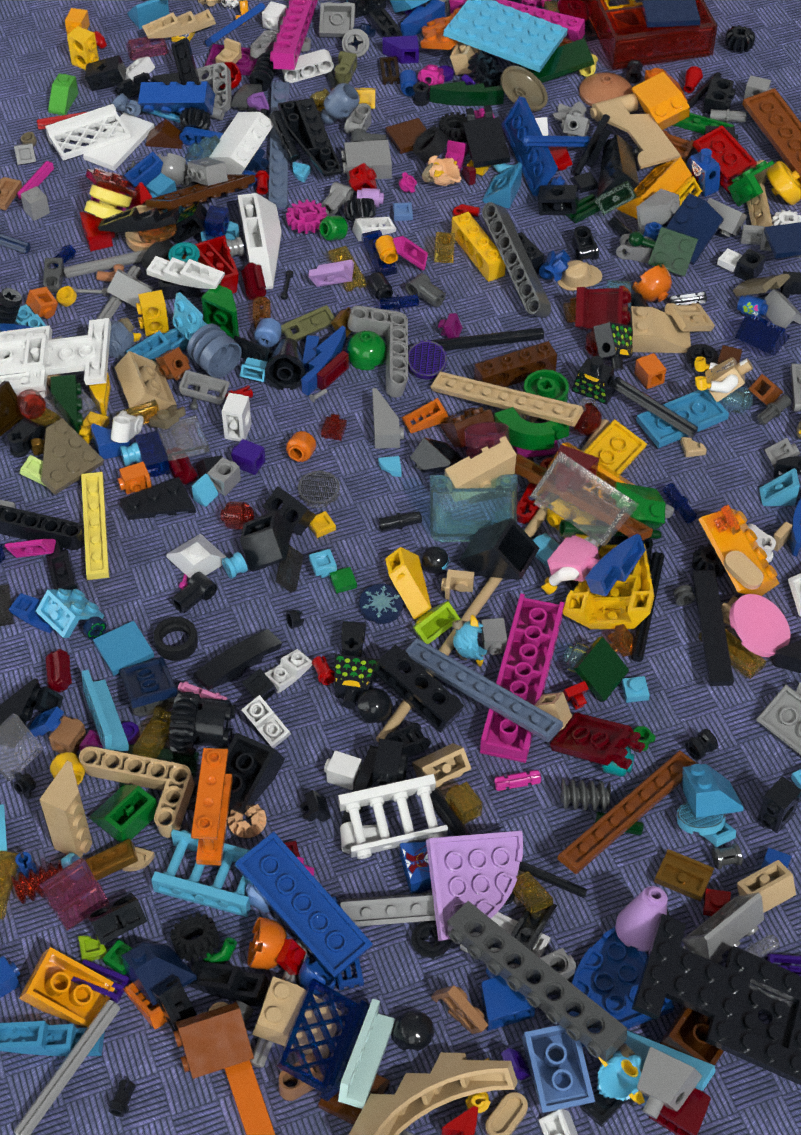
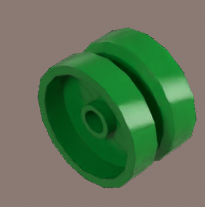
(547, 384)

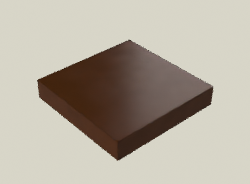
(405, 134)

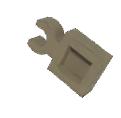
(167, 418)

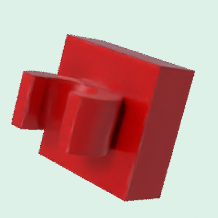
(576, 694)

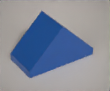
(145, 170)
(104, 445)

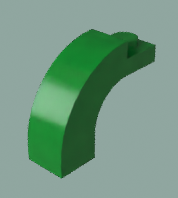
(528, 434)

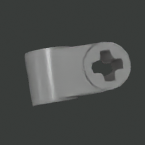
(359, 118)
(639, 253)

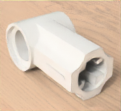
(348, 838)

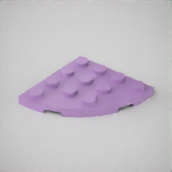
(472, 870)

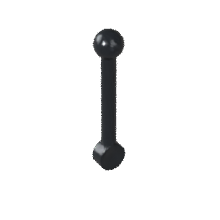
(289, 274)

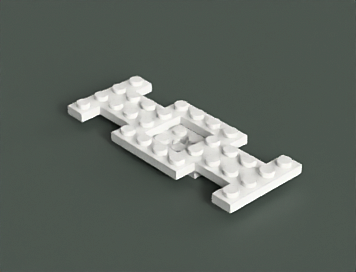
(39, 356)

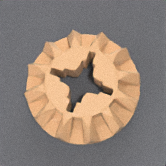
(242, 828)

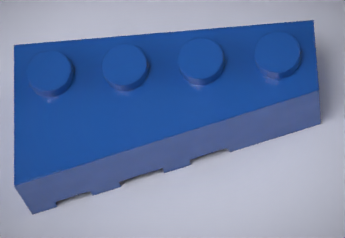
(176, 97)

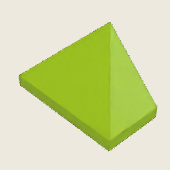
(435, 622)

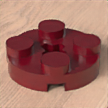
(574, 8)

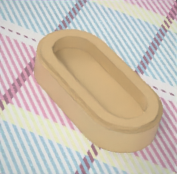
(743, 570)
(507, 1115)

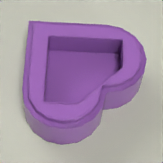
(258, 101)

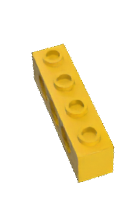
(478, 246)

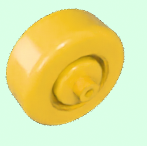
(784, 182)

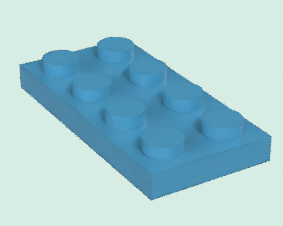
(696, 407)

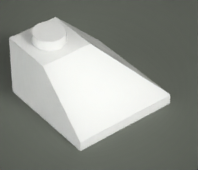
(196, 556)

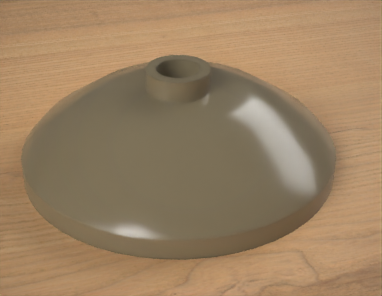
(521, 82)

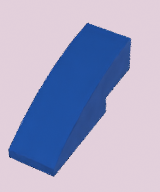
(421, 16)
(615, 565)

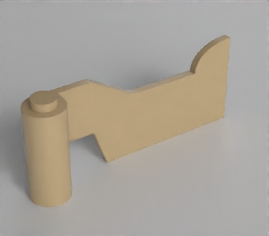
(642, 128)

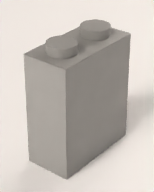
(372, 153)

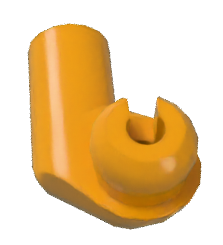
(243, 9)

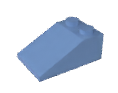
(557, 1069)

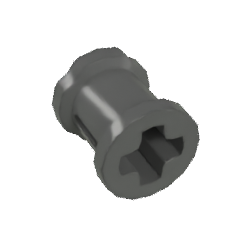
(727, 856)

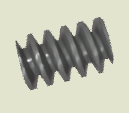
(585, 795)

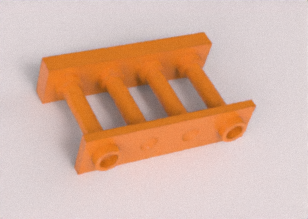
(212, 807)

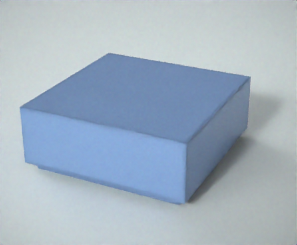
(402, 211)

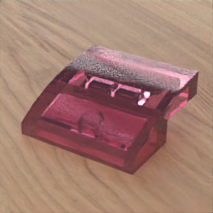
(73, 893)

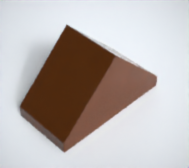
(164, 136)

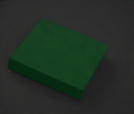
(601, 669)

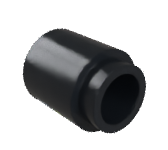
(379, 285)

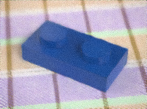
(46, 721)

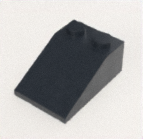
(252, 770)

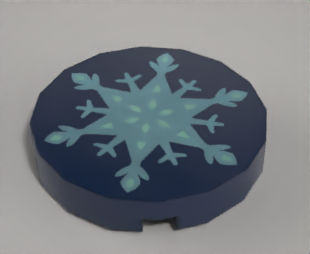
(381, 603)

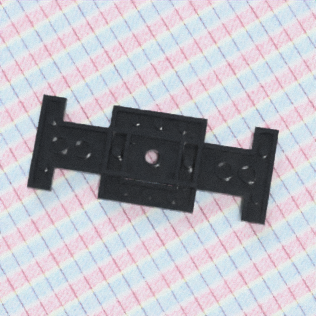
(727, 999)

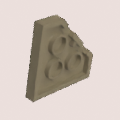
(66, 457)

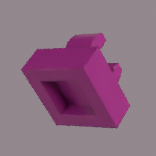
(451, 327)

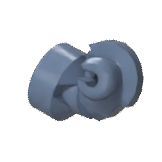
(122, 104)

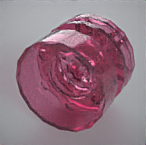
(484, 434)

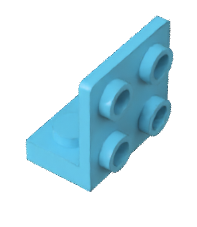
(186, 316)
(65, 608)

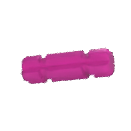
(517, 780)

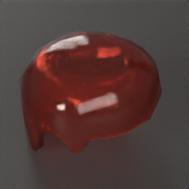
(589, 420)

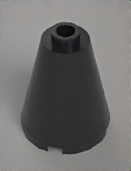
(285, 366)

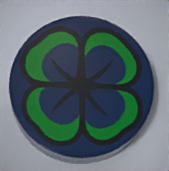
(94, 627)

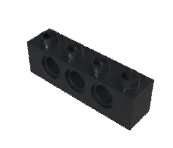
(421, 700)

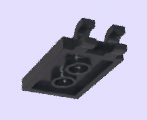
(485, 139)

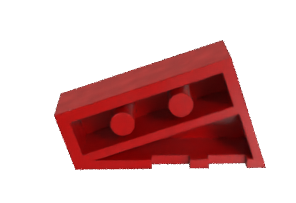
(217, 255)

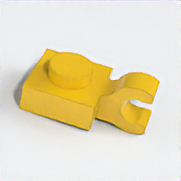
(91, 418)

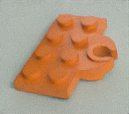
(434, 34)

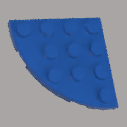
(611, 978)

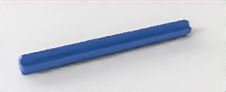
(556, 141)

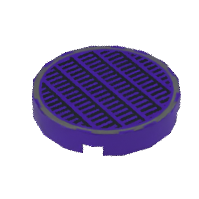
(426, 359)

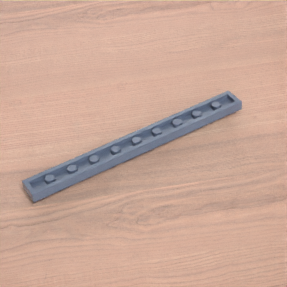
(278, 157)

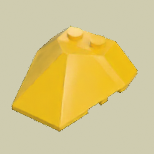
(625, 604)

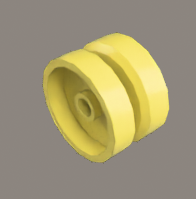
(107, 202)

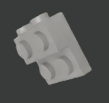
(336, 19)

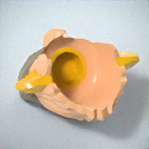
(441, 171)

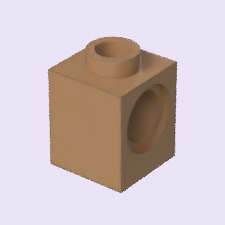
(68, 735)

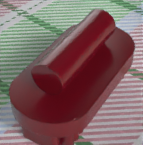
(254, 281)
(183, 469)
(58, 670)

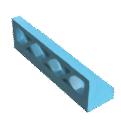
(104, 714)

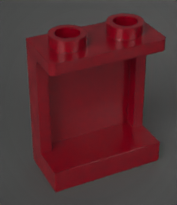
(601, 306)

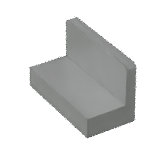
(127, 287)
(781, 310)

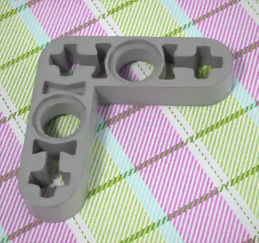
(265, 43)
(217, 80)

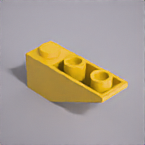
(408, 578)

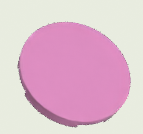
(759, 624)

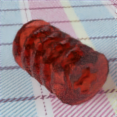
(30, 885)

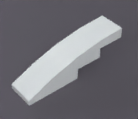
(186, 274)

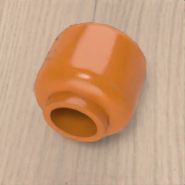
(301, 446)

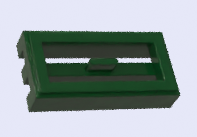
(583, 206)

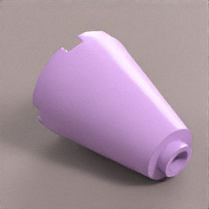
(639, 918)

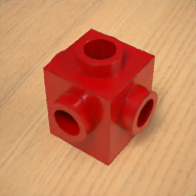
(362, 177)

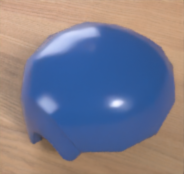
(315, 971)

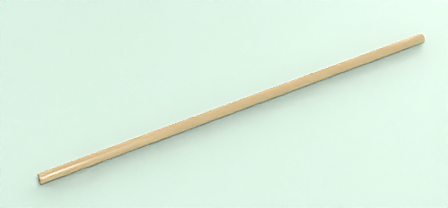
(403, 709)

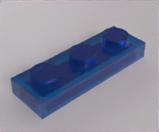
(369, 241)

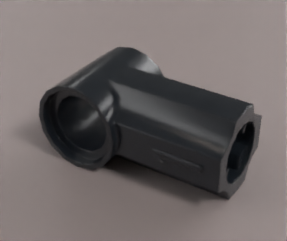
(198, 588)

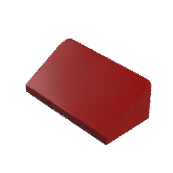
(143, 195)

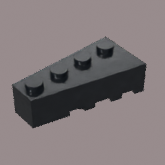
(617, 165)

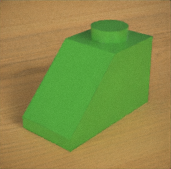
(63, 94)

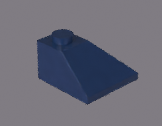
(153, 965)

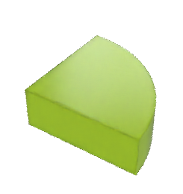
(91, 948)

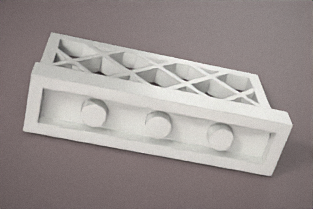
(86, 125)

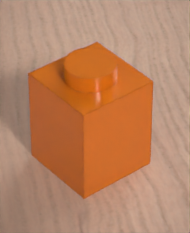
(650, 371)

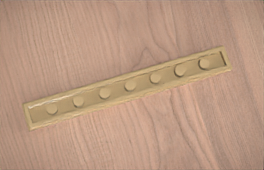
(507, 398)

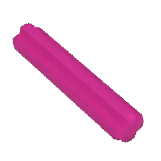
(37, 178)

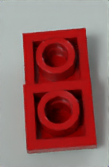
(561, 157)

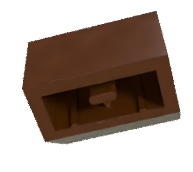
(455, 425)

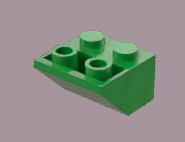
(125, 812)

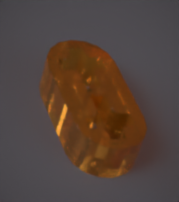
(257, 312)

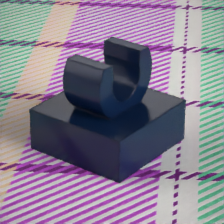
(257, 161)

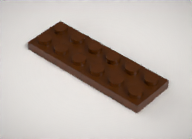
(199, 192)

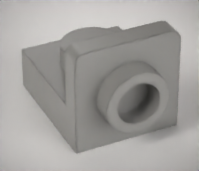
(781, 450)

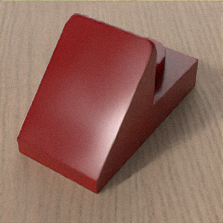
(463, 1124)

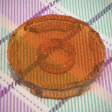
(158, 234)

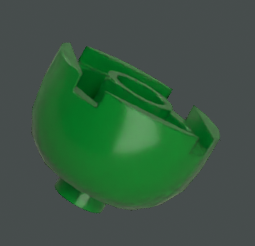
(366, 350)

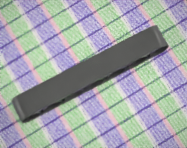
(516, 260)

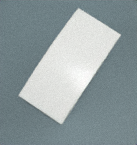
(290, 669)
(266, 721)

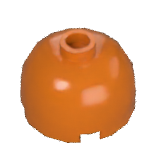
(654, 284)
(266, 944)

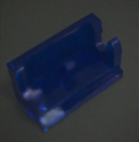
(153, 453)

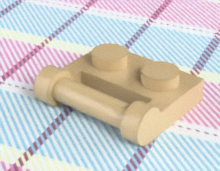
(690, 317)

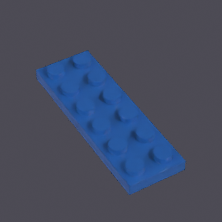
(536, 162)
(303, 905)

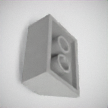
(726, 927)

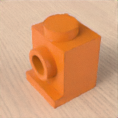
(44, 306)
(134, 478)

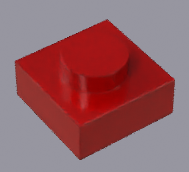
(715, 900)
(291, 957)

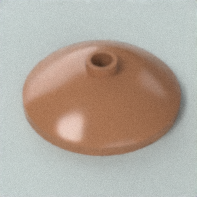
(603, 87)

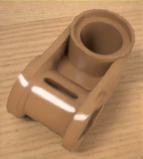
(301, 1088)

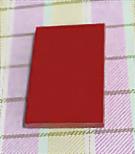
(727, 152)

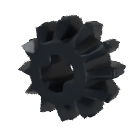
(740, 39)
(195, 118)
(359, 208)
(707, 559)

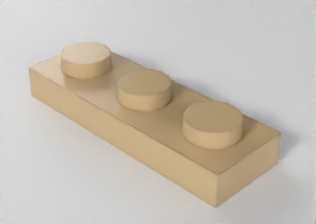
(759, 209)

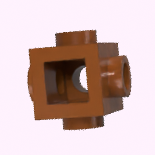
(173, 364)

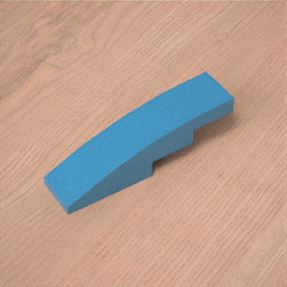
(159, 344)
(43, 1039)

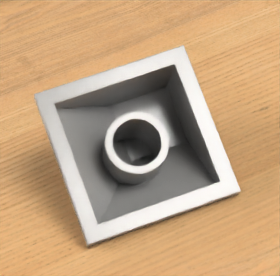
(657, 208)

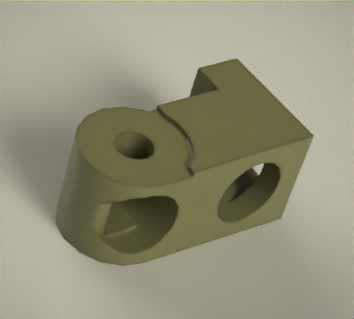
(346, 67)

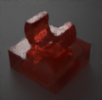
(334, 427)

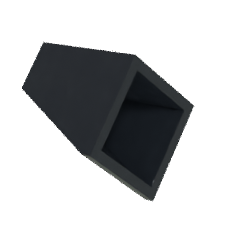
(500, 551)

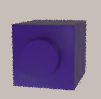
(248, 456)

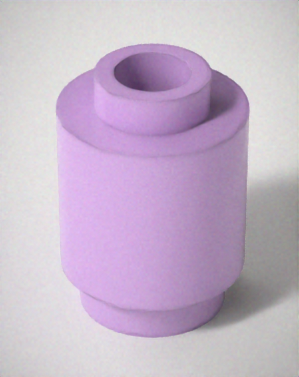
(372, 194)

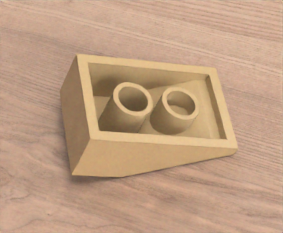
(656, 332)
(280, 1011)

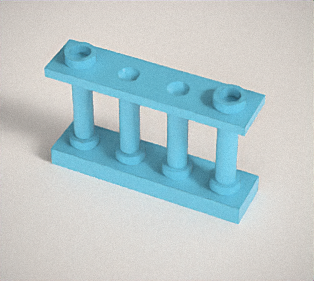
(192, 890)

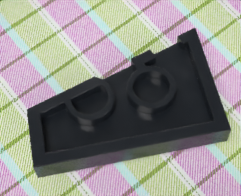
(160, 499)

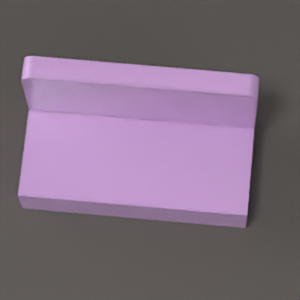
(332, 273)

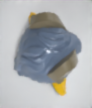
(122, 337)

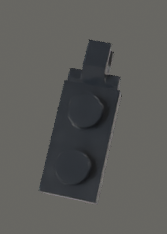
(61, 569)

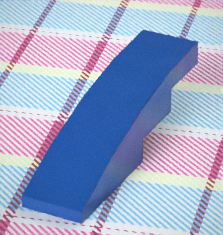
(324, 354)

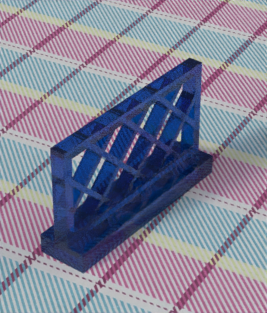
(339, 1052)

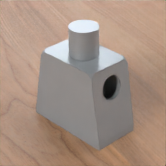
(665, 1082)

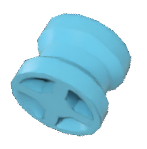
(130, 454)
(234, 565)

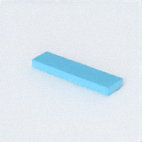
(641, 1046)

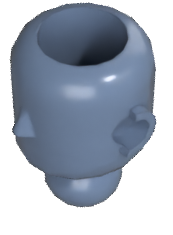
(339, 103)

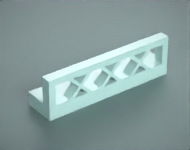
(366, 1057)

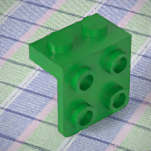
(746, 185)

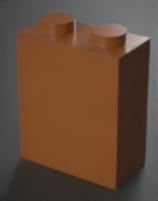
(213, 1040)

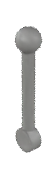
(104, 291)

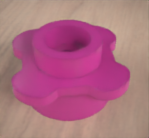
(407, 183)

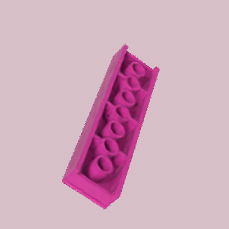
(523, 673)

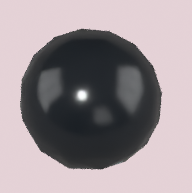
(435, 560)

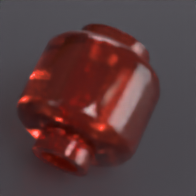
(31, 404)
(236, 514)

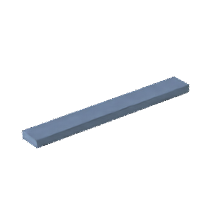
(485, 691)

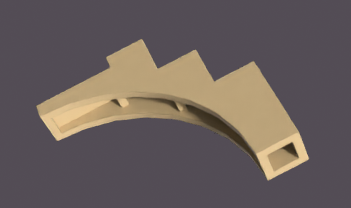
(422, 1092)

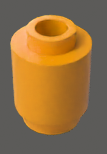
(386, 249)

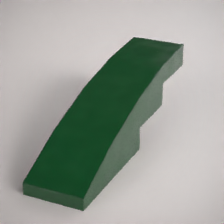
(466, 95)

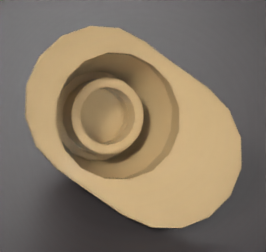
(579, 275)

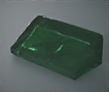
(615, 197)

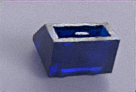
(762, 336)

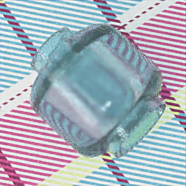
(738, 401)
(573, 655)

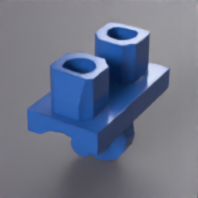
(554, 265)

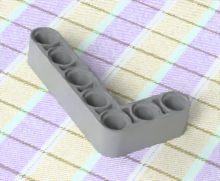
(395, 328)

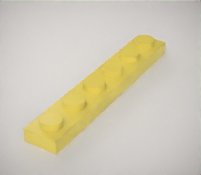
(95, 526)

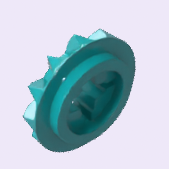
(178, 250)

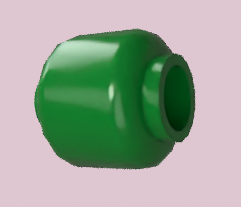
(333, 228)

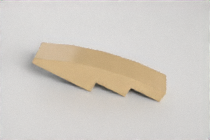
(175, 26)

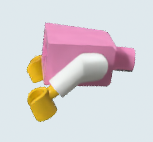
(570, 562)

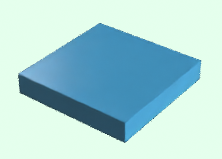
(123, 647)

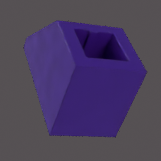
(403, 47)

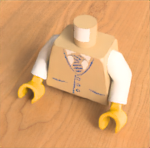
(721, 378)

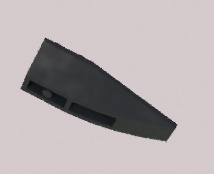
(310, 134)

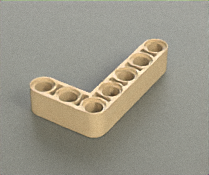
(146, 778)

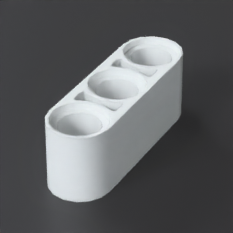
(309, 66)

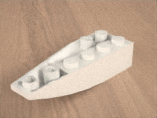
(261, 233)

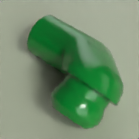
(224, 954)

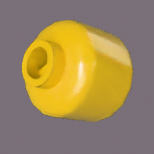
(59, 761)

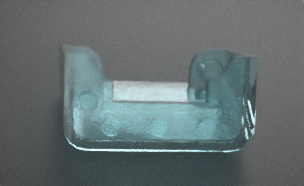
(460, 512)

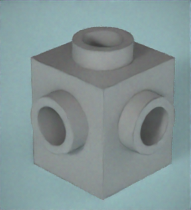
(576, 118)

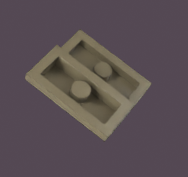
(760, 284)

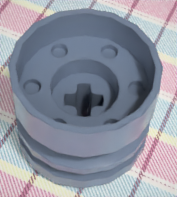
(214, 350)

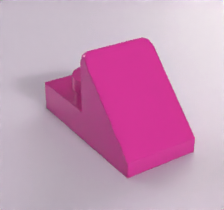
(457, 151)

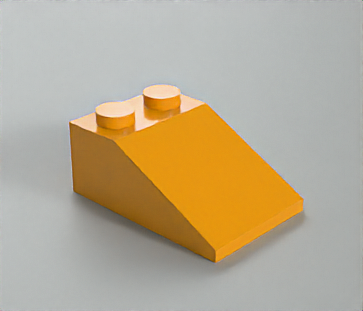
(662, 100)
(55, 993)

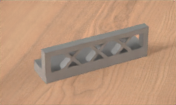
(390, 909)

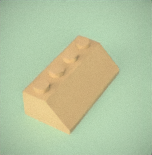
(66, 814)

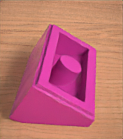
(411, 252)
(31, 548)

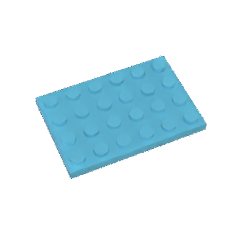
(506, 33)

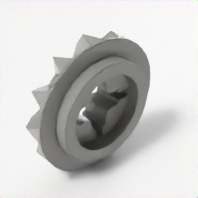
(349, 38)

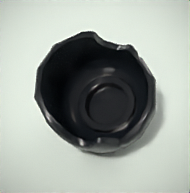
(375, 705)
(413, 1031)

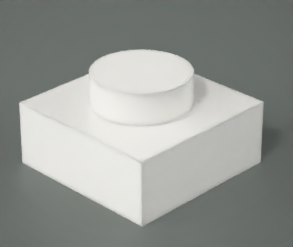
(729, 260)

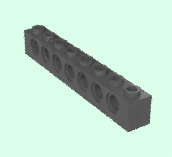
(591, 1015)

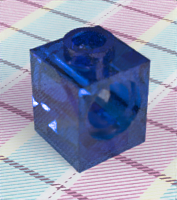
(217, 221)

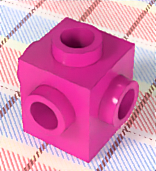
(433, 72)

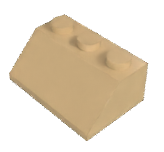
(143, 381)

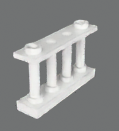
(399, 793)

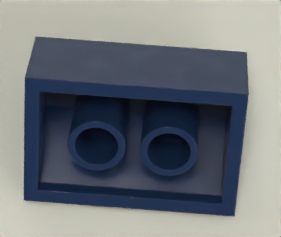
(696, 220)

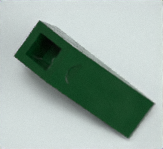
(66, 400)

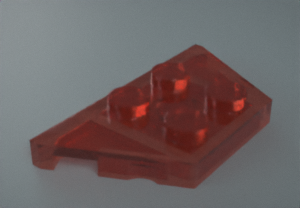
(111, 181)

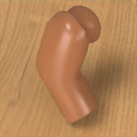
(108, 276)

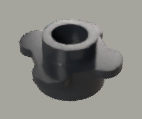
(24, 784)

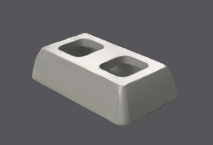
(205, 383)

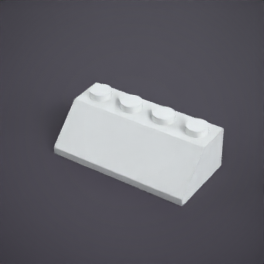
(242, 140)

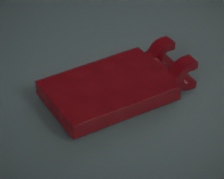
(597, 740)

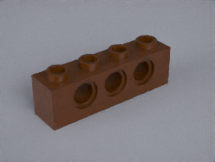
(516, 366)

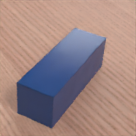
(311, 344)

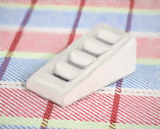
(365, 225)

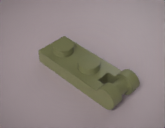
(308, 323)

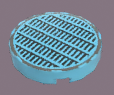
(704, 825)

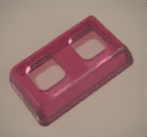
(148, 49)

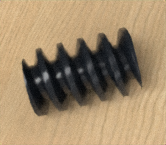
(263, 71)
(9, 305)

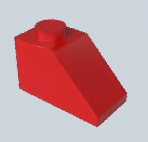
(95, 238)

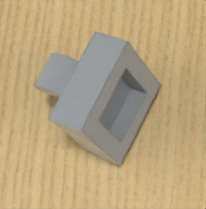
(24, 153)

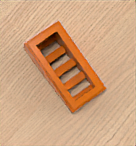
(432, 408)
(153, 1015)

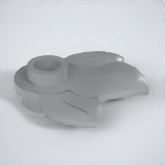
(563, 110)

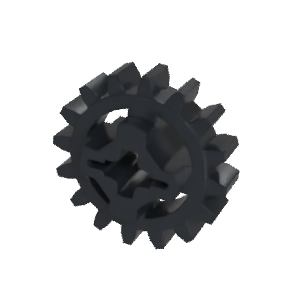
(485, 69)

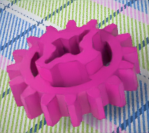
(305, 216)

